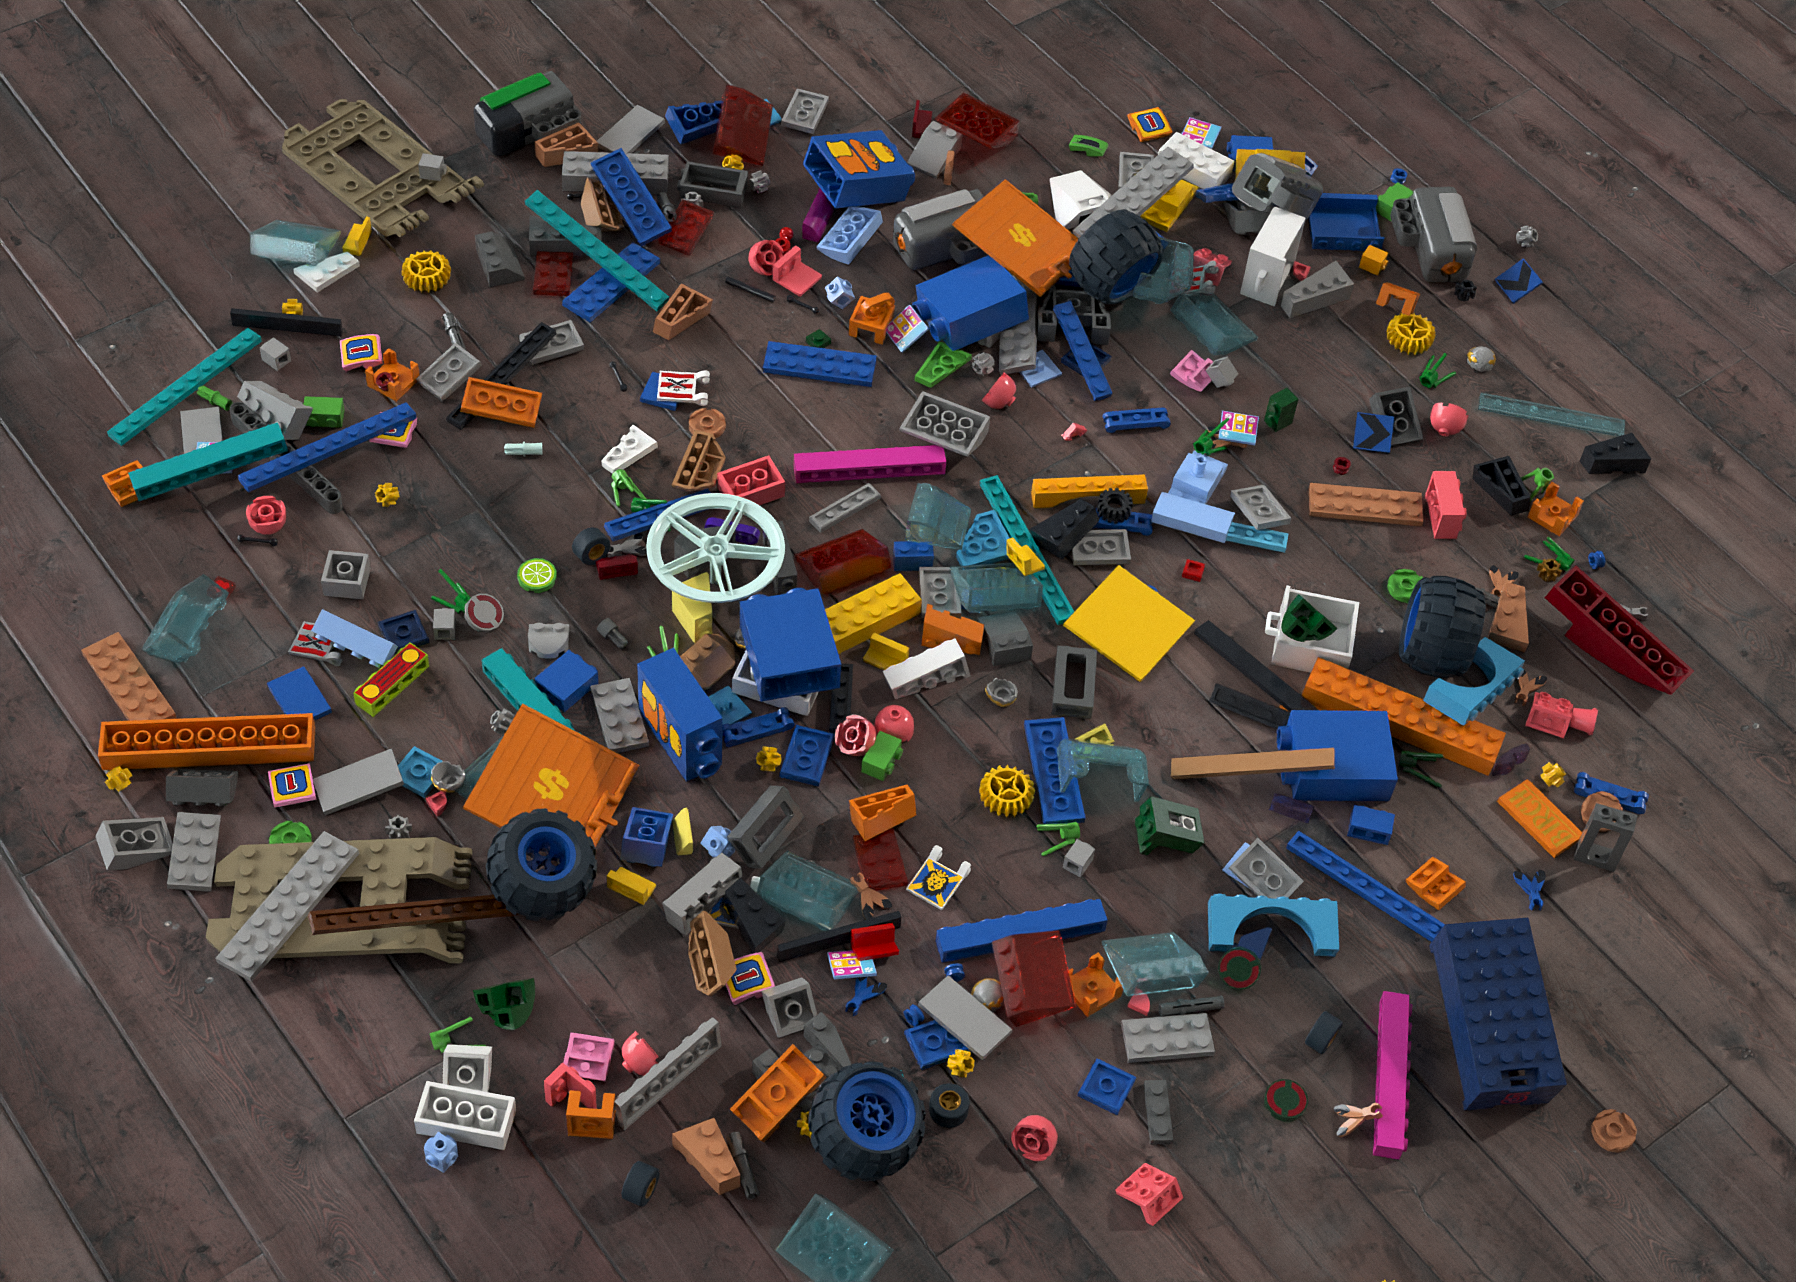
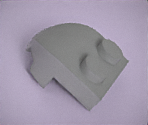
(548, 639)

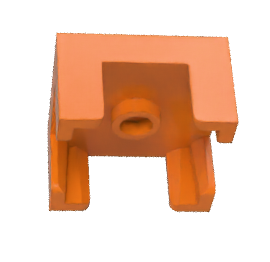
(1399, 293)
(876, 323)
(403, 376)
(1553, 511)
(1094, 987)
(590, 1121)

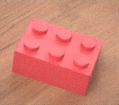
(754, 481)
(1445, 504)

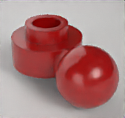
(786, 235)

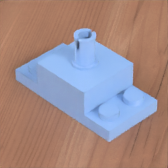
(1197, 477)

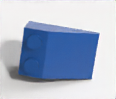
(646, 837)

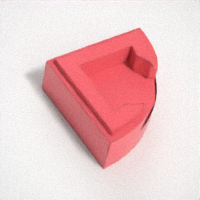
(1300, 270)
(1074, 430)
(437, 802)
(1140, 1004)

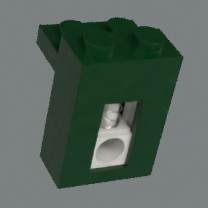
(1168, 825)

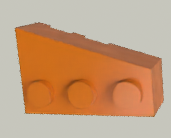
(942, 627)
(882, 810)

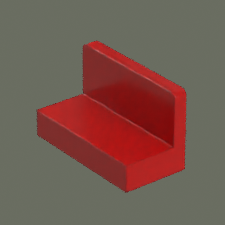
(874, 942)

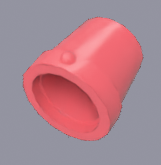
(1584, 719)

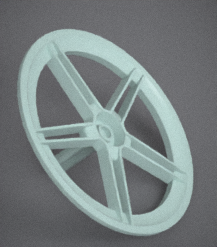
(715, 548)

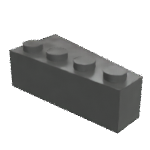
(546, 238)

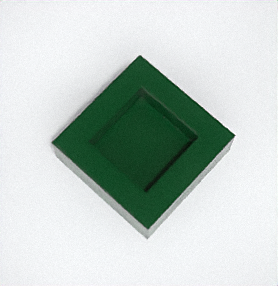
(818, 339)

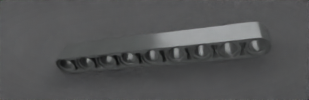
(307, 478)

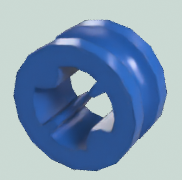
(1398, 175)
(1596, 559)
(955, 971)
(913, 1015)

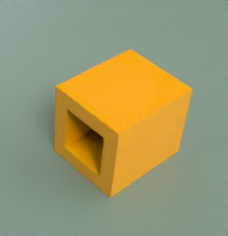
(1374, 260)

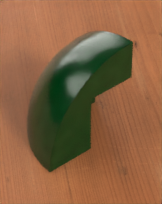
(1305, 623)
(507, 1002)

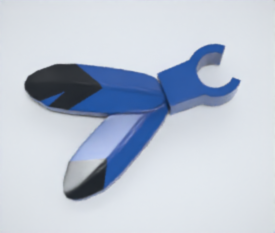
(1533, 888)
(863, 993)

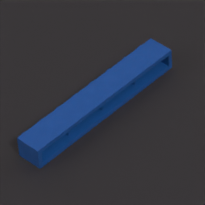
(977, 938)

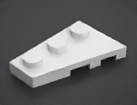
(327, 271)
(630, 449)

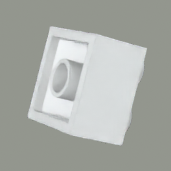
(467, 1066)

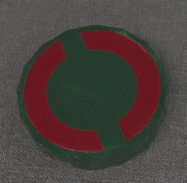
(1239, 968)
(1286, 1100)

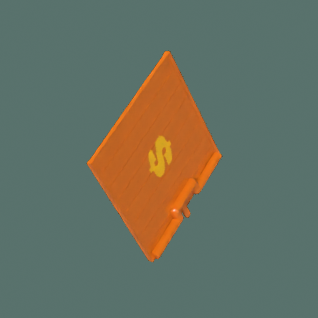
(1019, 237)
(554, 769)

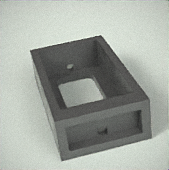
(717, 176)
(787, 575)
(1068, 706)
(1603, 817)
(743, 833)

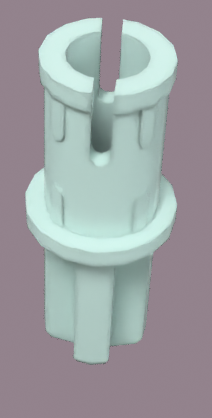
(523, 449)

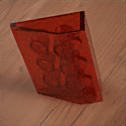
(979, 122)
(743, 125)
(844, 560)
(1033, 976)

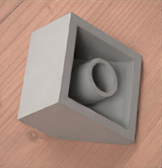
(789, 1006)

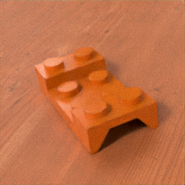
(778, 1092)

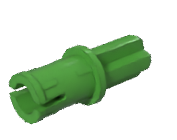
(214, 397)

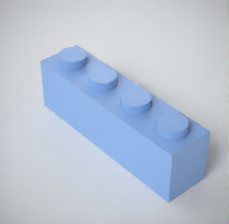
(354, 638)

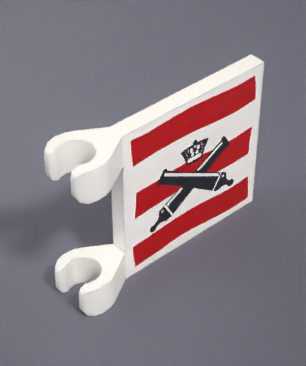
(682, 386)

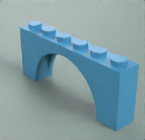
(1466, 702)
(1315, 917)

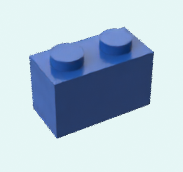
(912, 555)
(1371, 825)

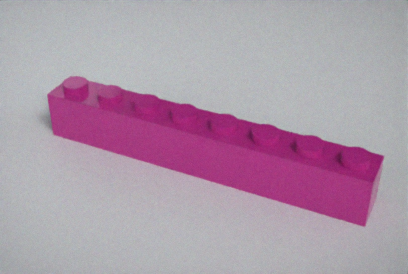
(869, 463)
(1392, 1075)

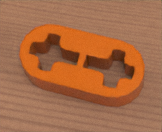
(877, 304)

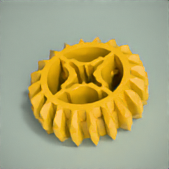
(426, 271)
(1411, 333)
(1005, 784)

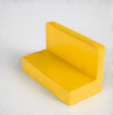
(358, 238)
(1023, 557)
(885, 652)
(630, 885)

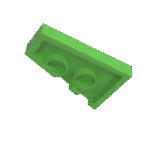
(941, 364)

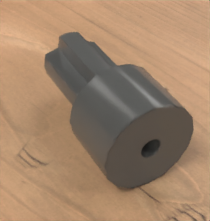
(609, 629)

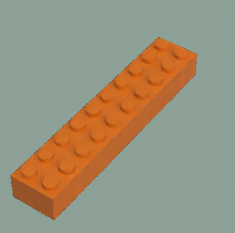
(1408, 716)
(207, 741)

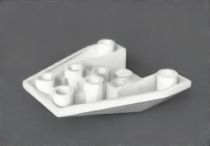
(1075, 196)

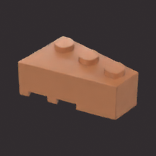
(573, 138)
(681, 312)
(1510, 619)
(709, 1154)

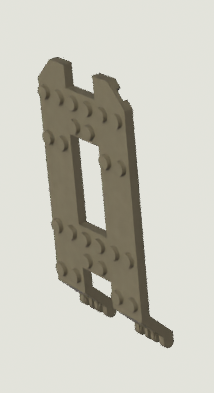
(383, 203)
(382, 867)

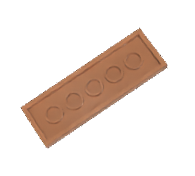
(1365, 504)
(127, 680)

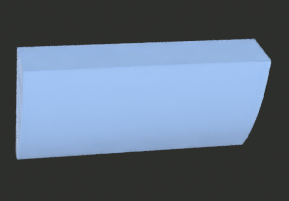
(850, 233)
(1192, 517)

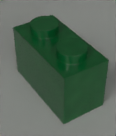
(1281, 409)

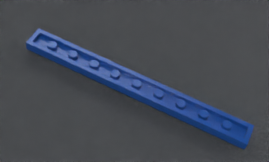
(326, 447)
(1365, 886)

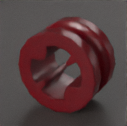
(382, 377)
(1341, 470)

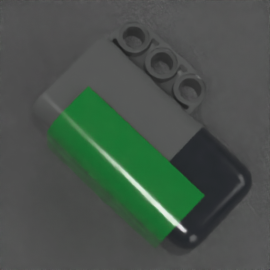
(524, 113)

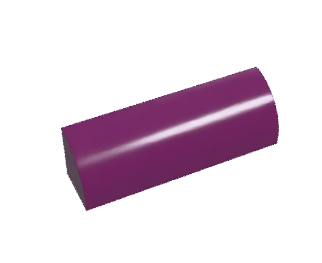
(817, 217)

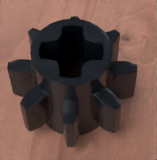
(1465, 290)

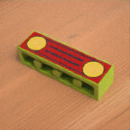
(391, 679)

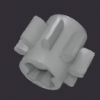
(759, 182)
(693, 198)
(1527, 236)
(983, 363)
(501, 721)
(398, 828)

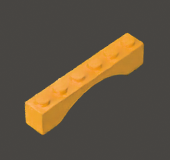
(1053, 491)

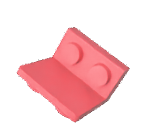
(1203, 256)
(793, 273)
(1550, 714)
(566, 1079)
(1152, 1191)

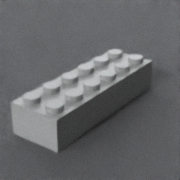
(650, 167)

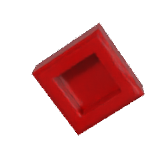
(1193, 570)

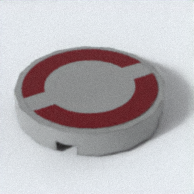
(483, 613)

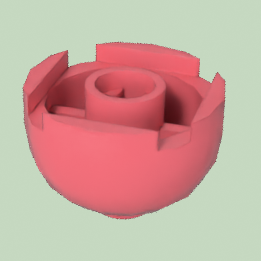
(764, 255)
(1001, 393)
(1448, 419)
(266, 515)
(895, 721)
(855, 735)
(638, 1055)
(1035, 1137)

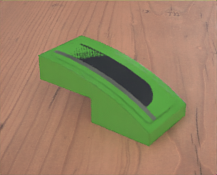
(1091, 145)

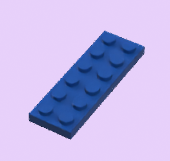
(631, 197)
(604, 289)
(819, 364)
(1042, 740)

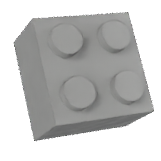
(345, 574)

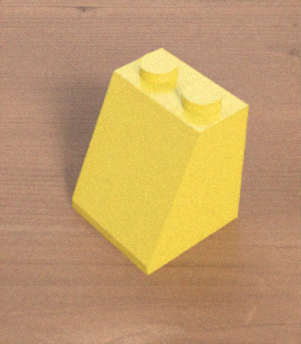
(693, 614)

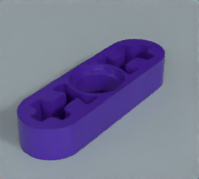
(744, 533)

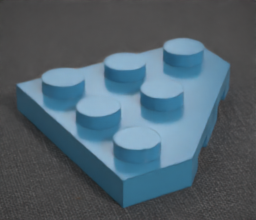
(984, 541)

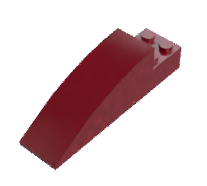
(1614, 635)

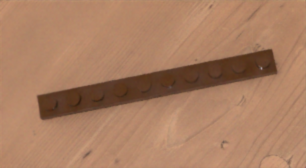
(406, 914)

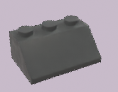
(498, 259)
(201, 786)

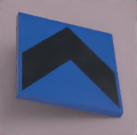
(1518, 281)
(1373, 432)

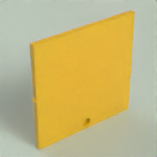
(1129, 623)

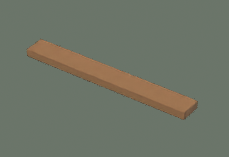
(1253, 763)

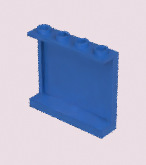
(1345, 222)

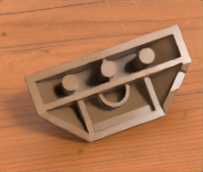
(599, 207)
(700, 463)
(709, 659)
(710, 954)

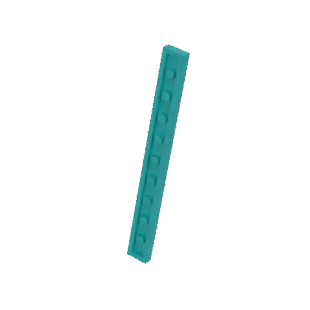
(597, 250)
(184, 386)
(1016, 528)

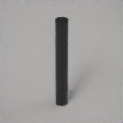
(746, 287)

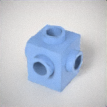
(840, 292)
(717, 842)
(440, 1151)

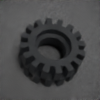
(1111, 513)

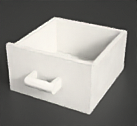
(1272, 256)
(1334, 648)

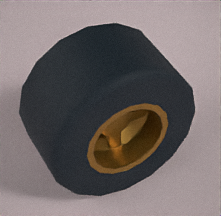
(591, 546)
(1323, 1032)
(947, 1097)
(640, 1183)

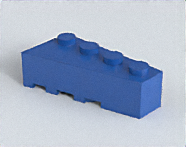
(693, 121)

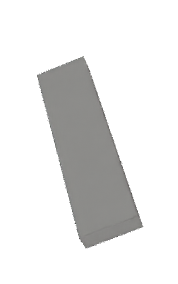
(844, 507)

